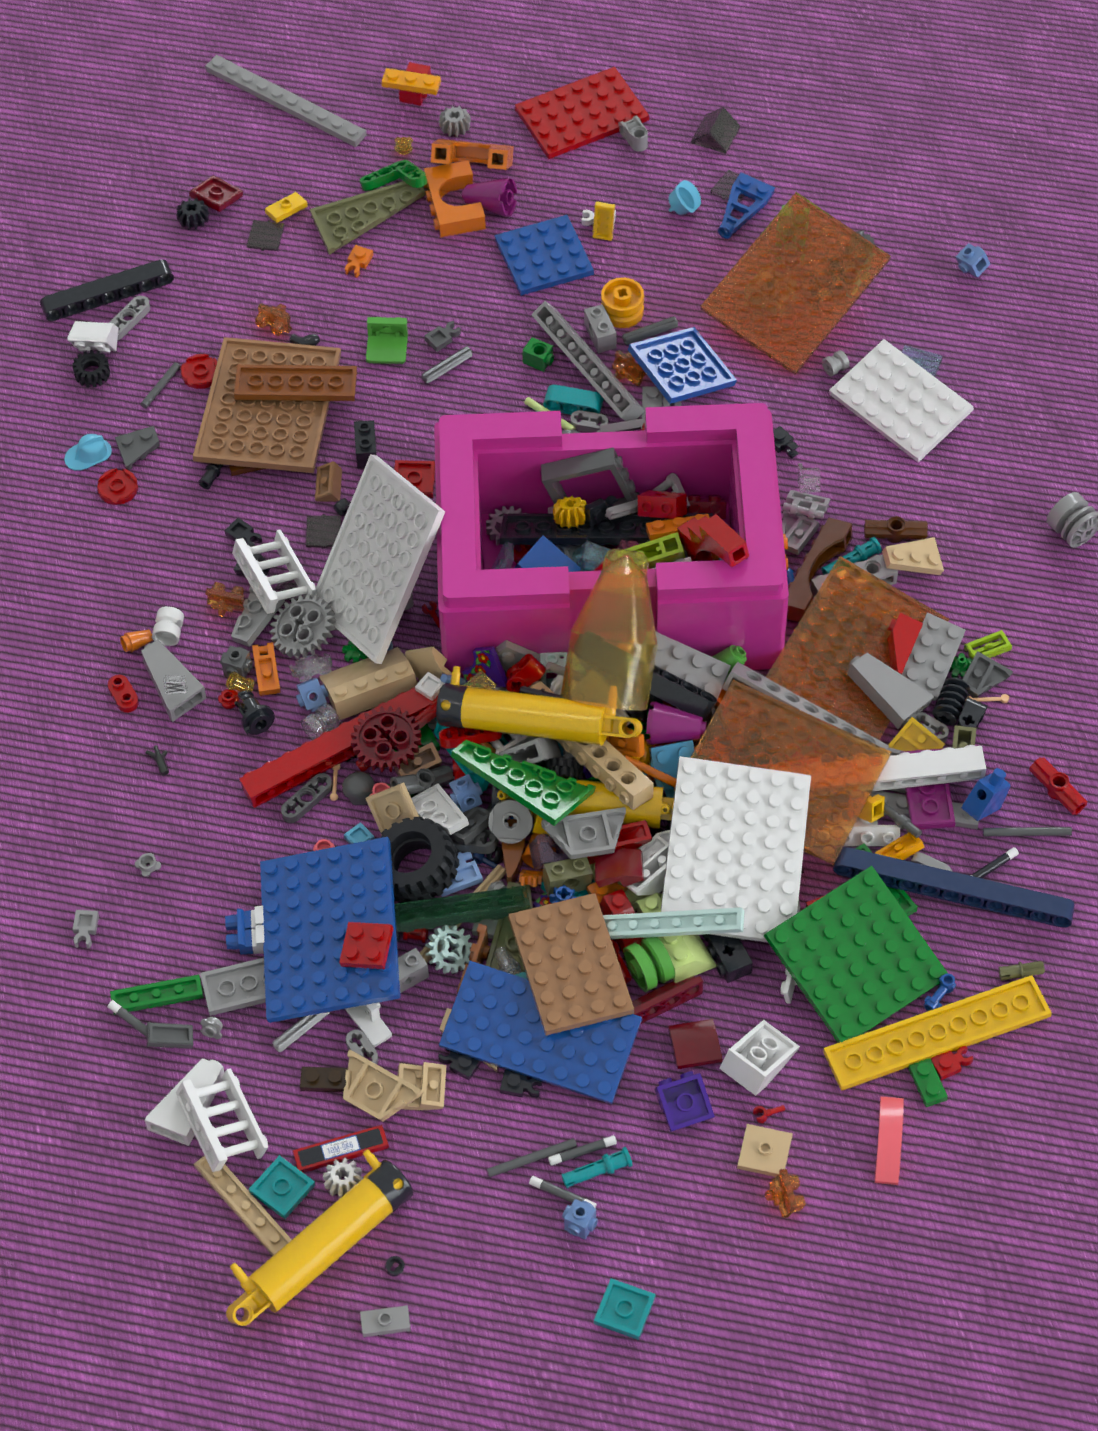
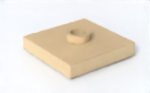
(391, 806)
(764, 1150)

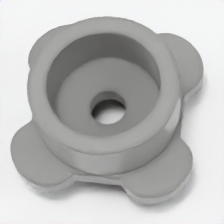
(144, 859)
(211, 1027)

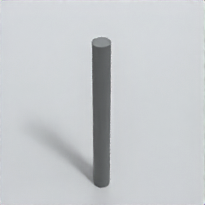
(1028, 831)
(532, 1157)

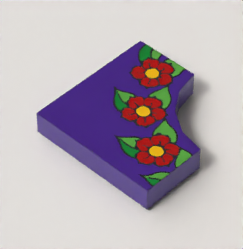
(488, 661)

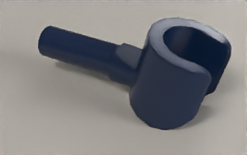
(479, 859)

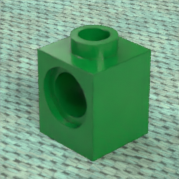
(538, 354)

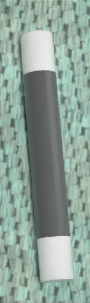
(128, 1017)
(582, 1150)
(557, 1191)

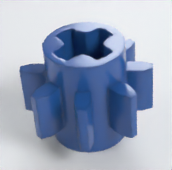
(561, 894)

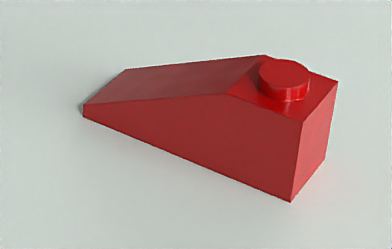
(901, 640)
(618, 903)

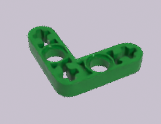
(402, 169)

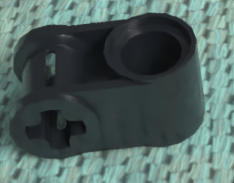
(972, 713)

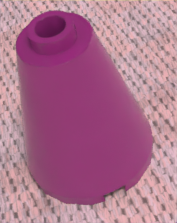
(494, 195)
(672, 725)

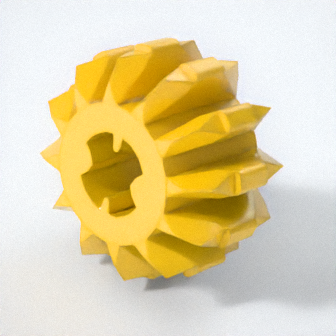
(569, 512)

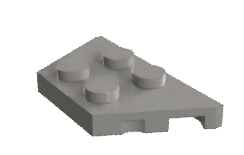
(587, 832)

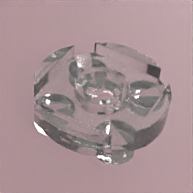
(311, 666)

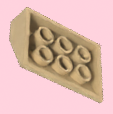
(368, 683)

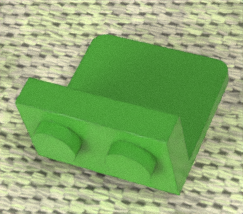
(387, 340)

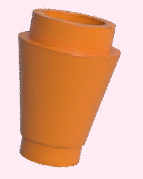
(134, 640)

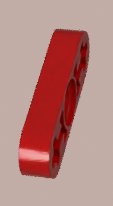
(453, 737)

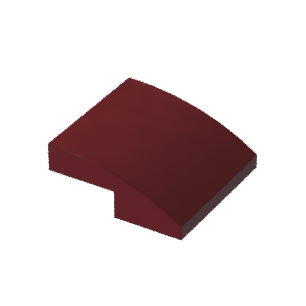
(621, 866)
(695, 1043)

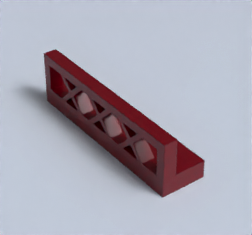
(667, 997)

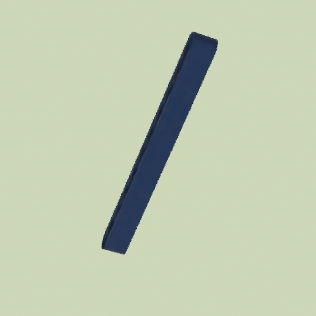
(958, 887)

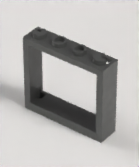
(584, 465)

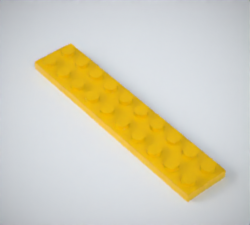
(936, 1032)

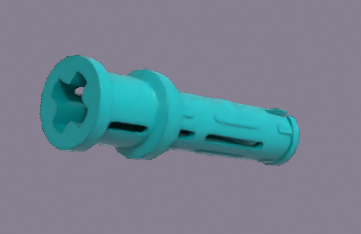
(859, 554)
(607, 1164)

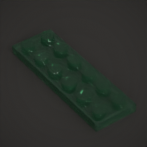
(460, 908)

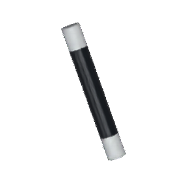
(996, 863)

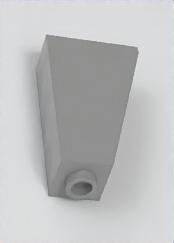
(162, 662)
(888, 689)

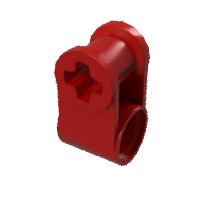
(524, 673)

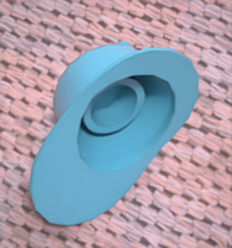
(684, 198)
(88, 452)

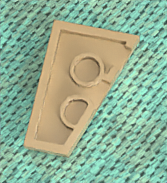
(914, 556)

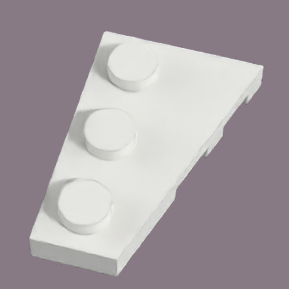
(440, 808)

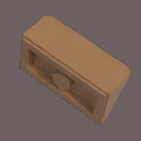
(328, 483)

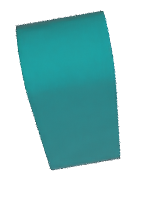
(572, 399)

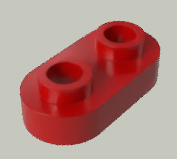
(121, 692)

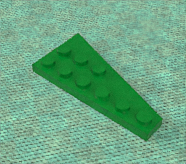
(525, 782)

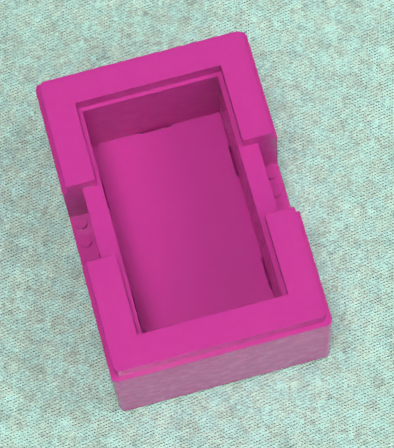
(702, 604)

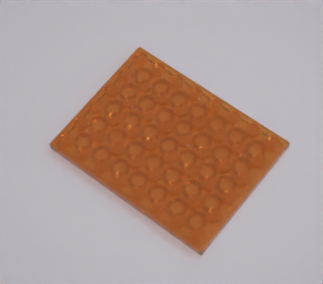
(795, 283)
(843, 622)
(775, 736)

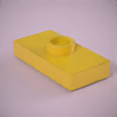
(286, 207)
(603, 221)

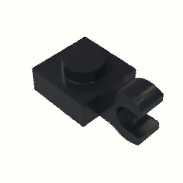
(784, 442)

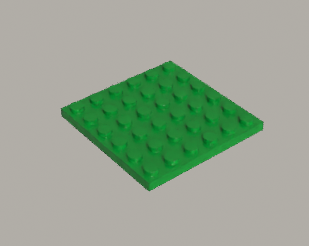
(856, 956)

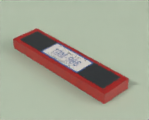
(342, 1147)

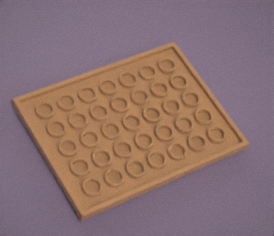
(262, 431)

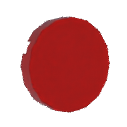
(198, 371)
(117, 486)

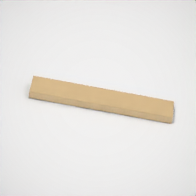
(244, 1206)

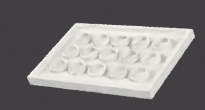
(901, 400)

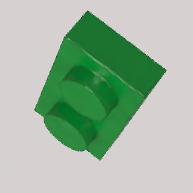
(928, 1082)

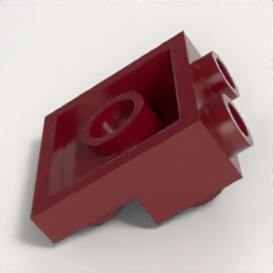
(713, 504)

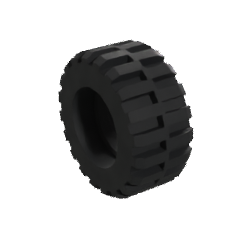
(435, 873)

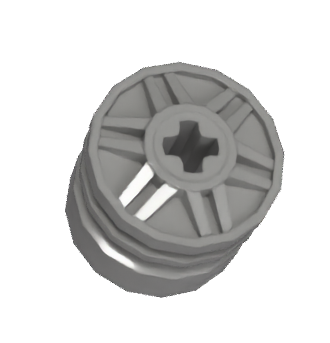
(1073, 519)

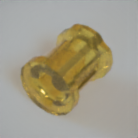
(239, 683)

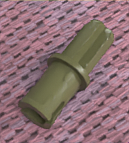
(1021, 970)

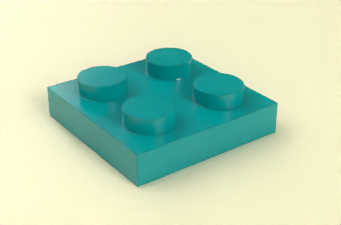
(282, 1187)
(624, 1309)

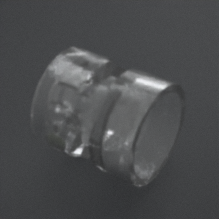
(323, 720)

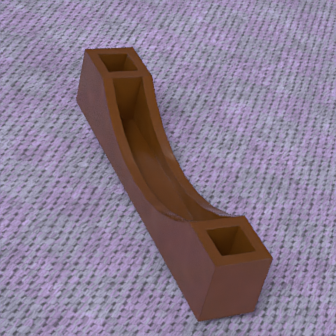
(832, 541)

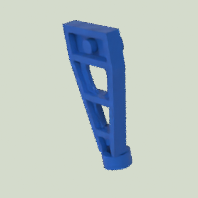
(750, 188)

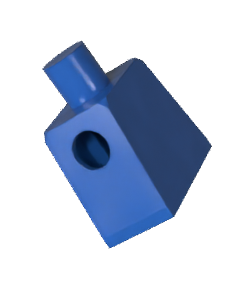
(987, 795)

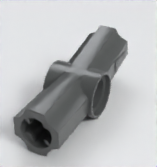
(424, 779)

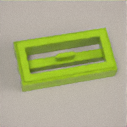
(990, 649)

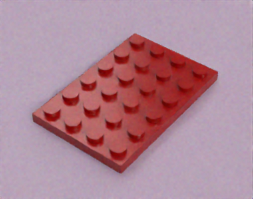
(580, 112)

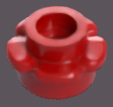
(228, 703)

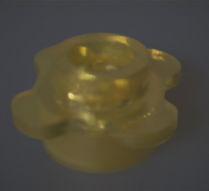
(403, 145)

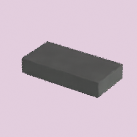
(169, 1035)

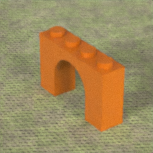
(450, 151)
(452, 219)

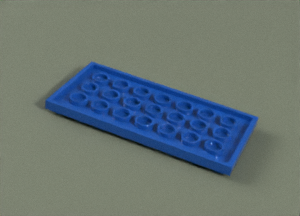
(500, 1025)

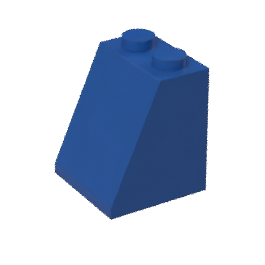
(546, 555)

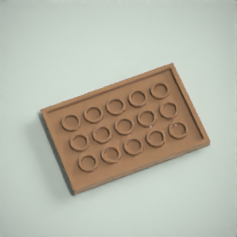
(570, 964)

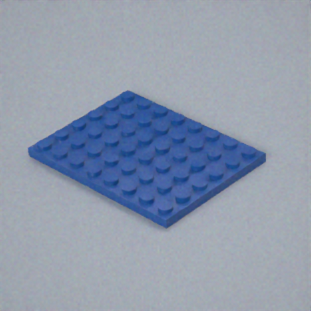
(305, 924)

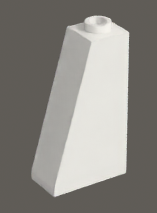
(169, 1117)

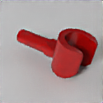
(432, 612)
(759, 1109)

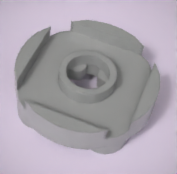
(502, 830)

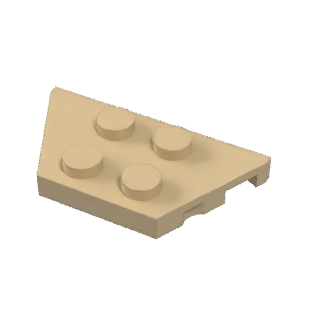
(376, 1089)

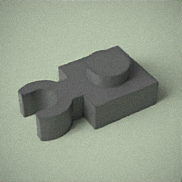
(442, 337)

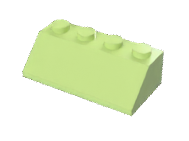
(686, 951)

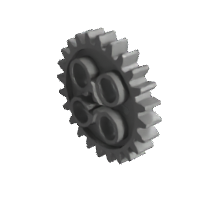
(303, 626)

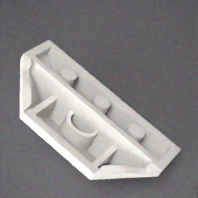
(654, 865)

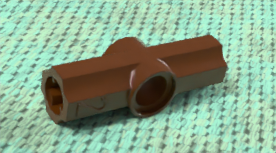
(895, 529)

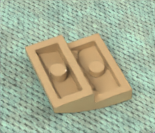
(427, 660)
(428, 1078)

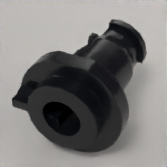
(256, 717)

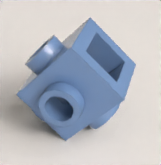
(972, 260)
(306, 689)
(465, 793)
(580, 1218)

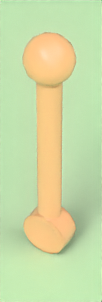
(1004, 698)
(333, 796)

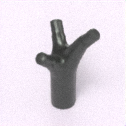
(159, 759)

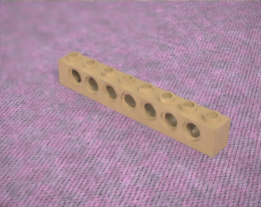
(610, 768)

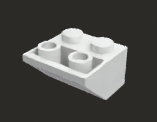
(94, 336)

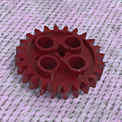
(402, 728)

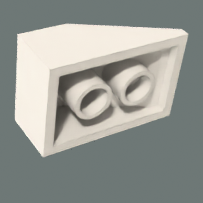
(758, 1057)

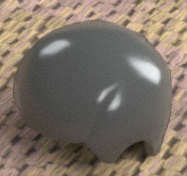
(358, 787)

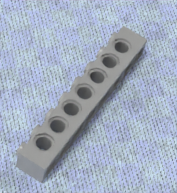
(588, 362)
(762, 684)

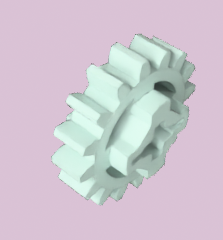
(457, 956)

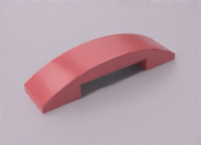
(889, 1140)

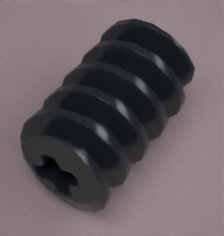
(951, 701)

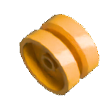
(623, 302)

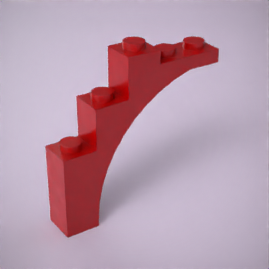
(712, 536)

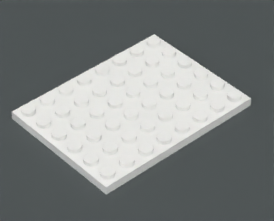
(378, 557)
(736, 842)

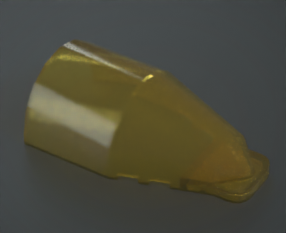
(613, 638)

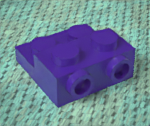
(684, 1101)

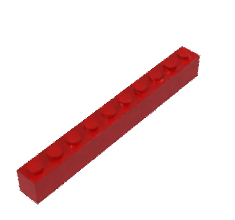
(319, 754)

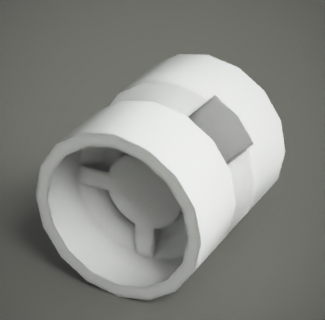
(168, 626)

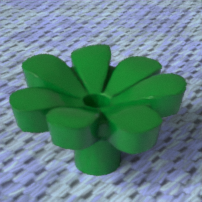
(353, 652)
(960, 665)

